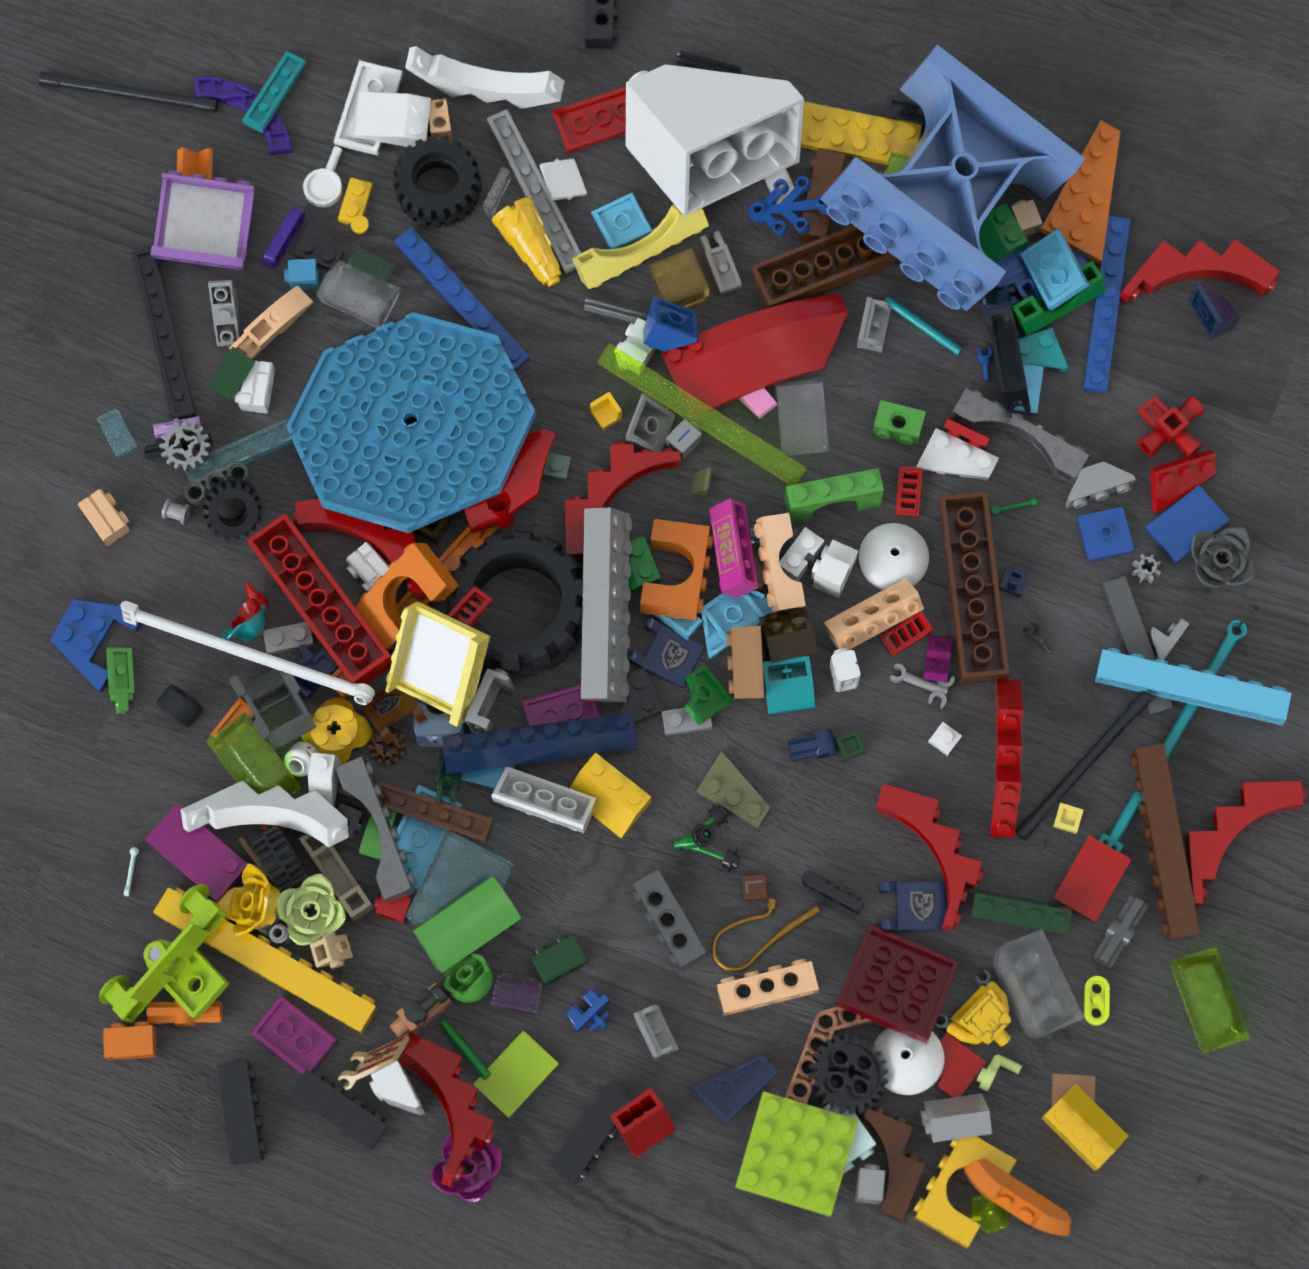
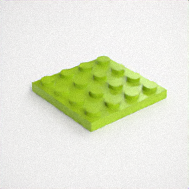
(796, 1154)

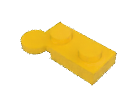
(355, 205)

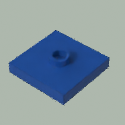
(1105, 534)

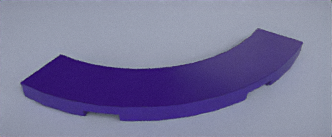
(242, 98)

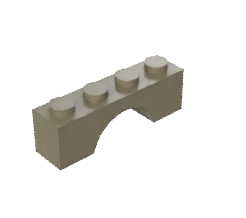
(337, 873)

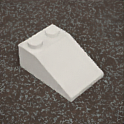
(392, 117)

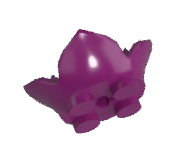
(473, 1186)

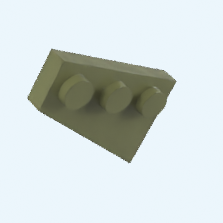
(730, 789)

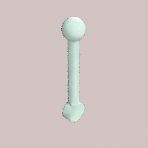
(134, 851)

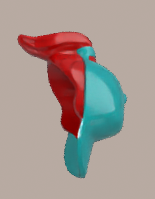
(250, 618)

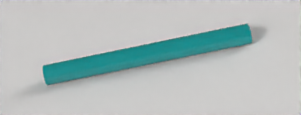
(924, 326)

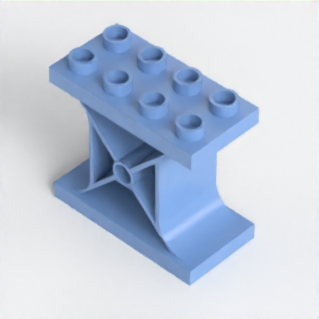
(951, 180)

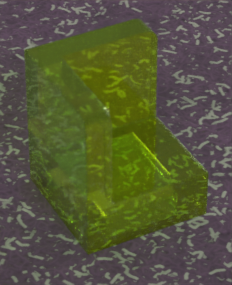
(989, 1214)

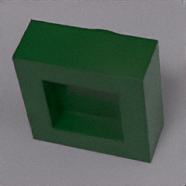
(850, 745)

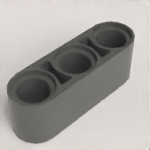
(204, 482)

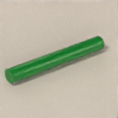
(465, 1049)

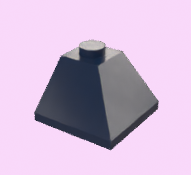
(1213, 311)

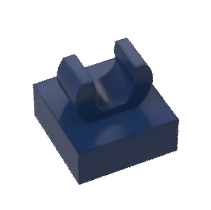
(1014, 581)

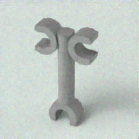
(939, 688)

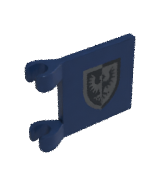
(669, 655)
(918, 906)

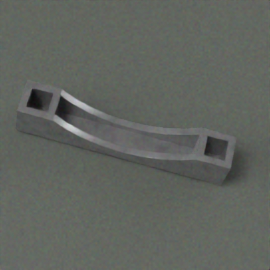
(979, 412)
(392, 874)

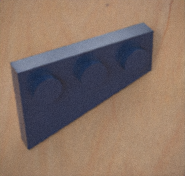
(736, 1088)

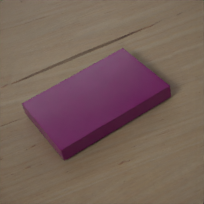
(559, 707)
(294, 1036)

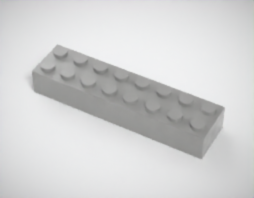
(605, 605)

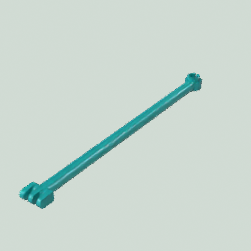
(1173, 737)

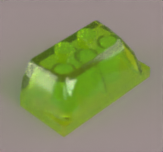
(251, 757)
(1209, 1000)

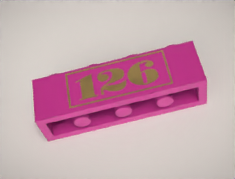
(733, 548)

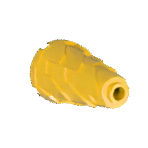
(525, 233)

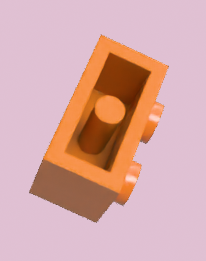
(130, 1042)

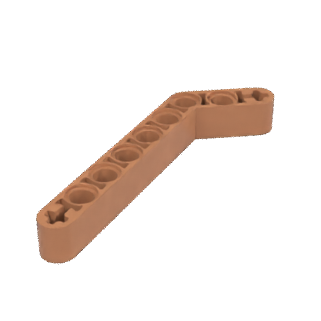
(821, 1034)

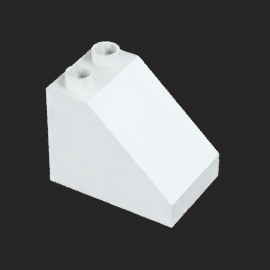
(711, 131)

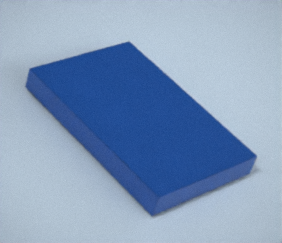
(1179, 523)

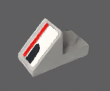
(1163, 644)

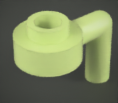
(987, 1075)

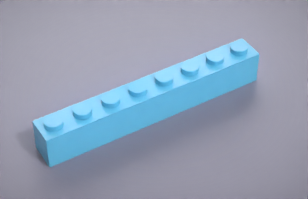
(1193, 687)

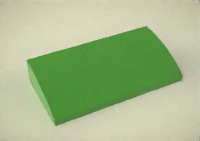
(466, 924)

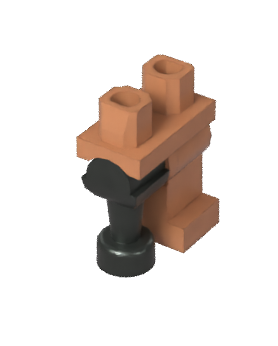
(421, 1014)

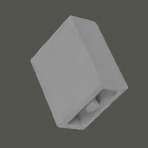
(956, 1117)

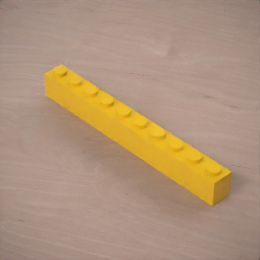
(278, 967)

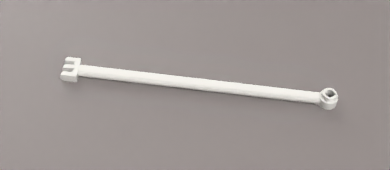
(131, 614)

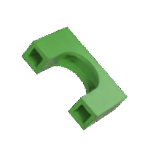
(806, 497)

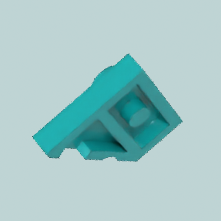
(1042, 350)

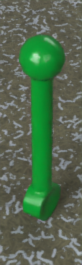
(995, 510)

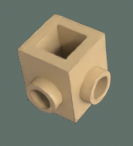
(336, 950)

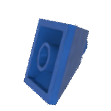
(669, 326)

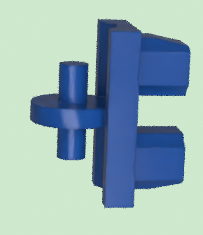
(597, 1004)

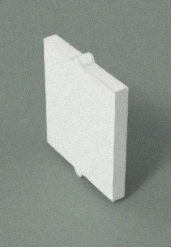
(563, 179)

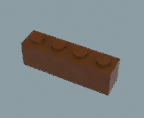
(826, 169)

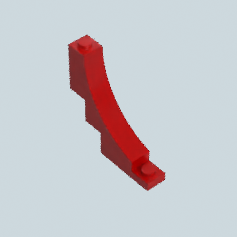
(1170, 266)
(389, 543)
(1257, 801)

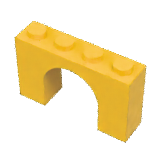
(935, 1208)

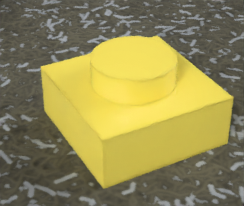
(1068, 818)

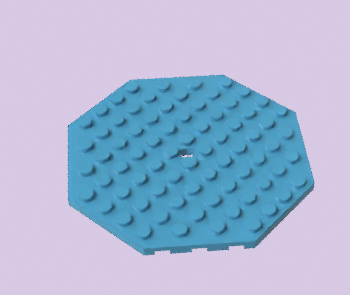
(400, 475)

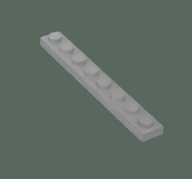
(535, 187)

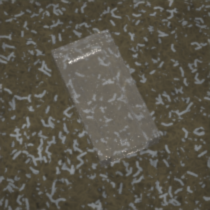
(497, 192)

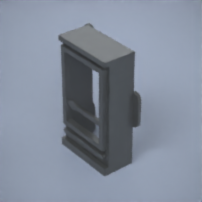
(263, 687)

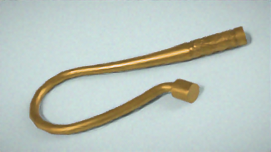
(771, 905)

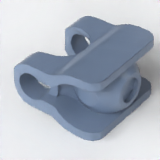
(430, 732)

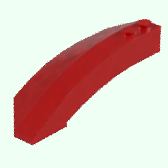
(758, 350)

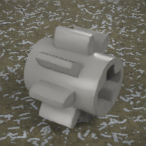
(1143, 574)

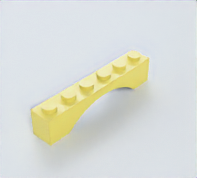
(602, 264)

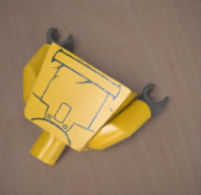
(981, 1016)

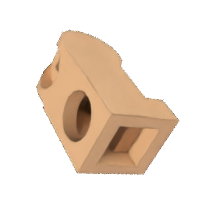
(439, 119)

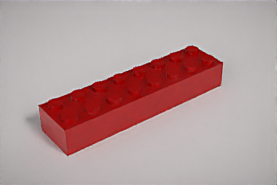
(320, 601)

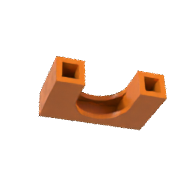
(683, 599)
(379, 604)

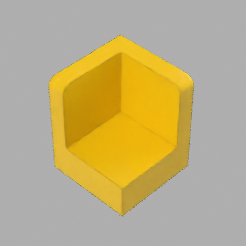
(606, 411)

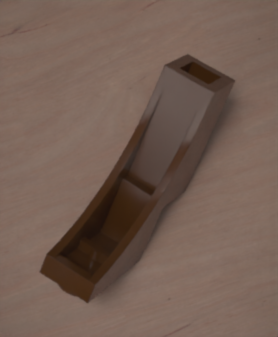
(902, 1170)

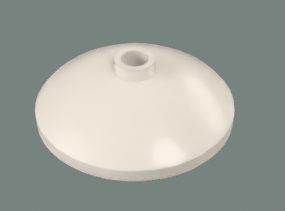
(882, 567)
(911, 1074)

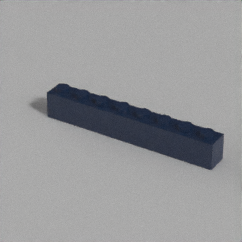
(539, 743)

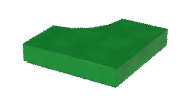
(707, 695)

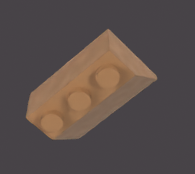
(745, 662)

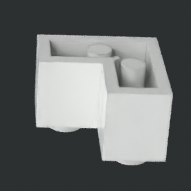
(834, 568)

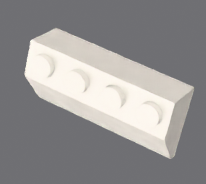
(544, 799)

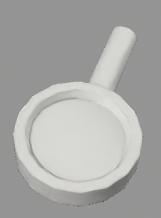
(322, 185)

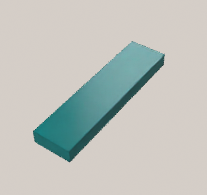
(274, 92)

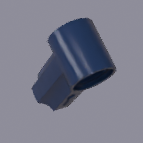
(818, 745)

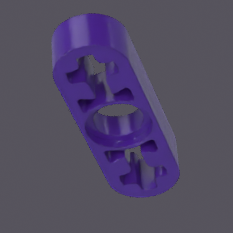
(284, 237)

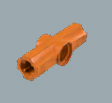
(175, 1014)

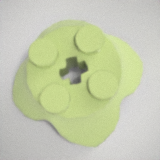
(292, 908)

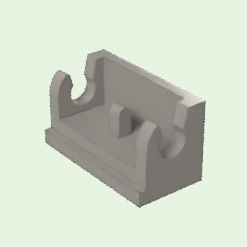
(874, 325)
(655, 1032)

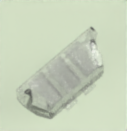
(1036, 985)

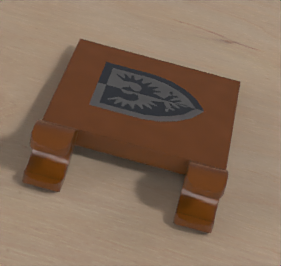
(390, 708)

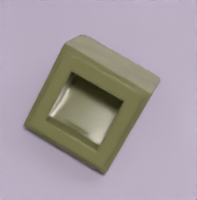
(701, 482)

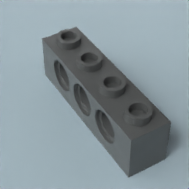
(655, 885)

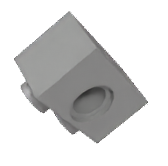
(870, 1184)

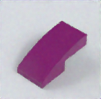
(938, 659)

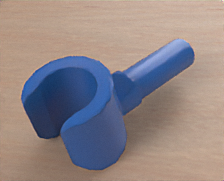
(985, 359)

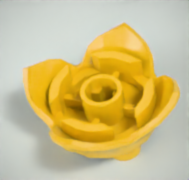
(354, 730)
(251, 904)

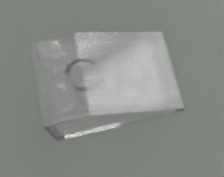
(801, 416)

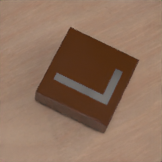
(754, 887)

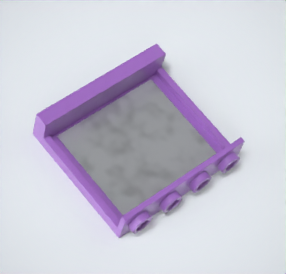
(203, 221)

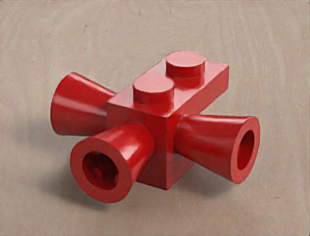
(1169, 426)

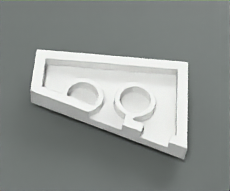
(956, 457)

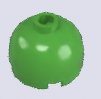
(469, 979)

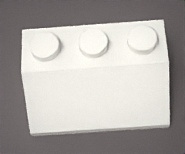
(396, 1089)

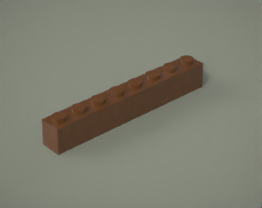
(1165, 842)

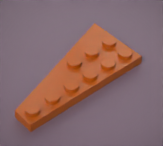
(1085, 199)

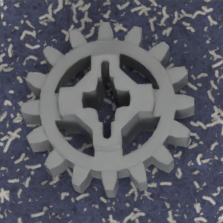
(176, 449)

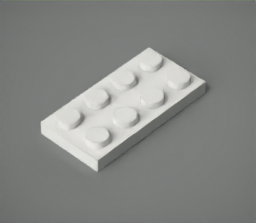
(367, 78)

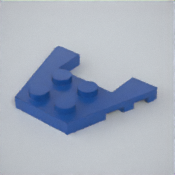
(83, 633)

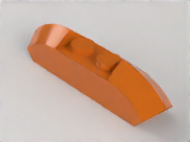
(1018, 1198)

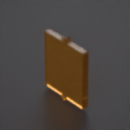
(252, 855)

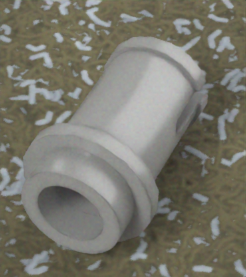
(275, 934)

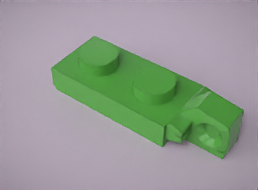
(120, 677)

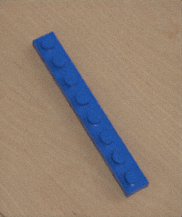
(457, 293)
(1107, 306)

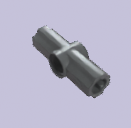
(1120, 931)

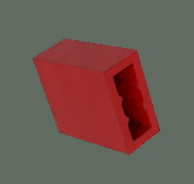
(643, 1122)

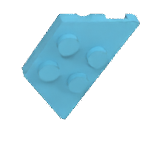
(730, 612)

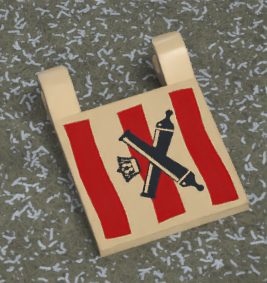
(374, 1060)

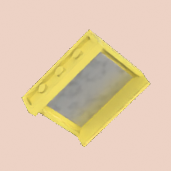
(437, 660)

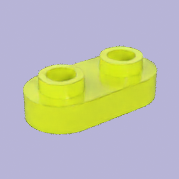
(1096, 1001)

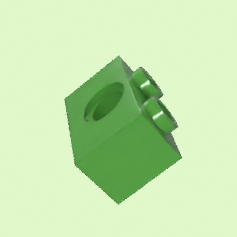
(891, 412)

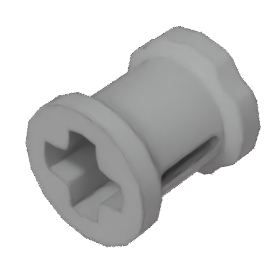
(176, 511)

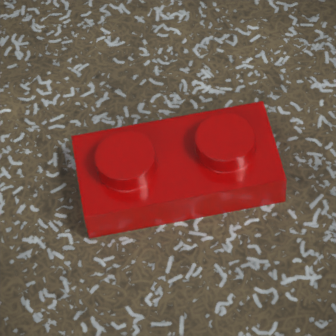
(975, 438)

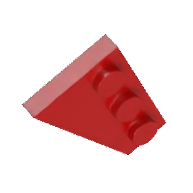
(1179, 477)

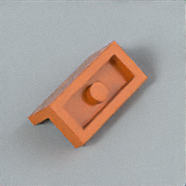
(194, 162)

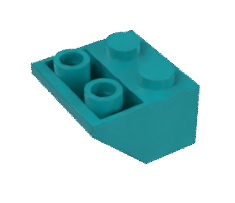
(788, 685)

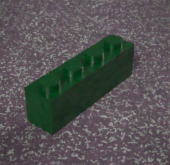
(1021, 911)

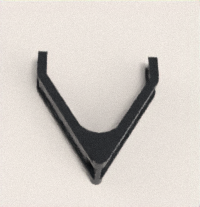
(1001, 324)

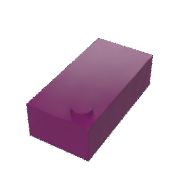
(197, 854)

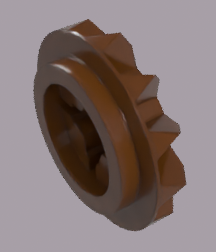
(393, 754)

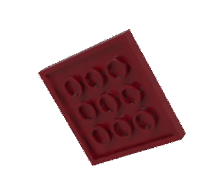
(897, 983)

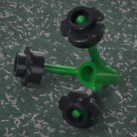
(703, 836)

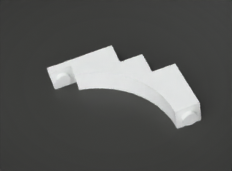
(488, 85)
(243, 806)

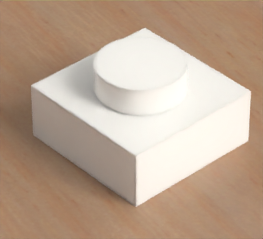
(945, 739)

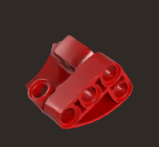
(520, 487)

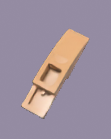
(273, 321)

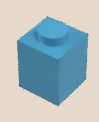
(302, 273)

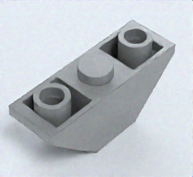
(224, 312)
(1097, 483)

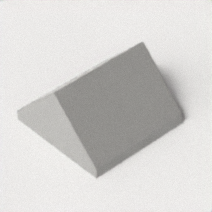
(649, 425)

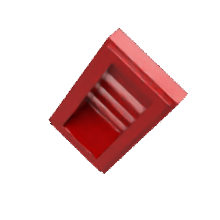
(908, 472)
(480, 609)
(928, 630)

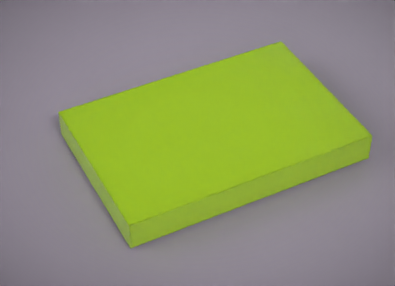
(516, 1074)

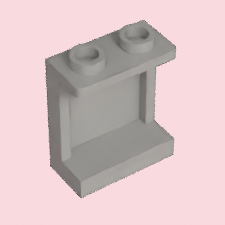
(485, 698)

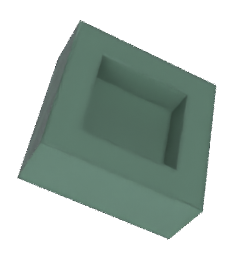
(557, 466)

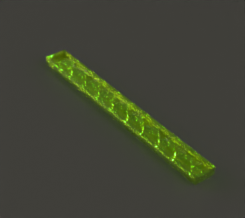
(701, 415)

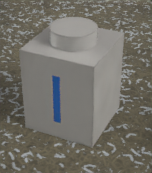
(684, 438)

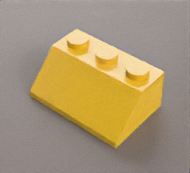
(617, 798)
(1085, 1127)

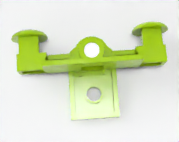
(174, 965)

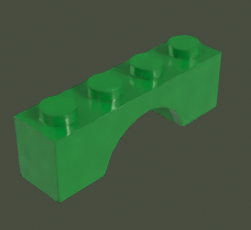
(1033, 313)

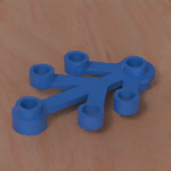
(786, 207)

